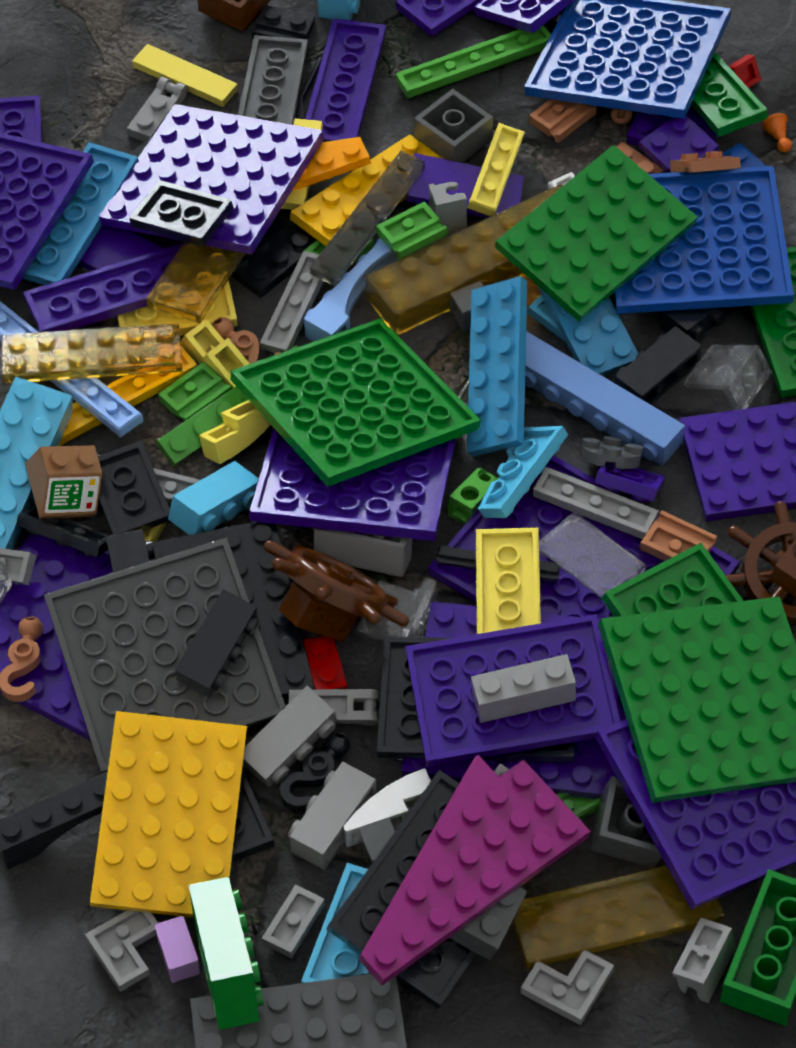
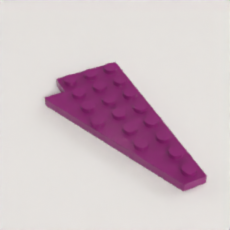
(479, 852)

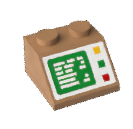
(65, 481)

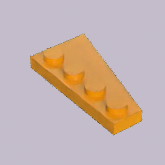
(333, 160)

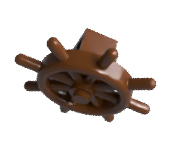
(783, 562)
(329, 593)

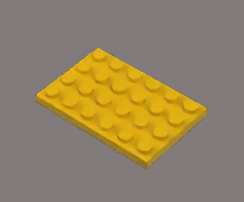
(166, 811)

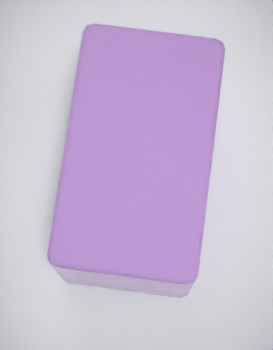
(177, 949)

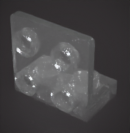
(734, 369)
(411, 603)

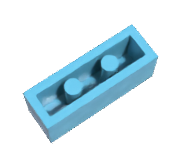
(213, 499)

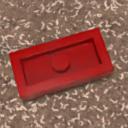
(324, 663)

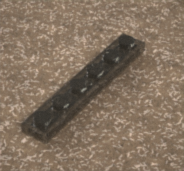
(362, 222)

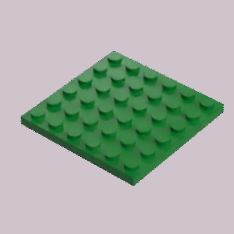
(354, 401)
(708, 695)

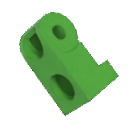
(469, 495)

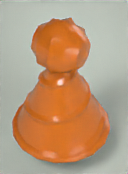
(776, 126)

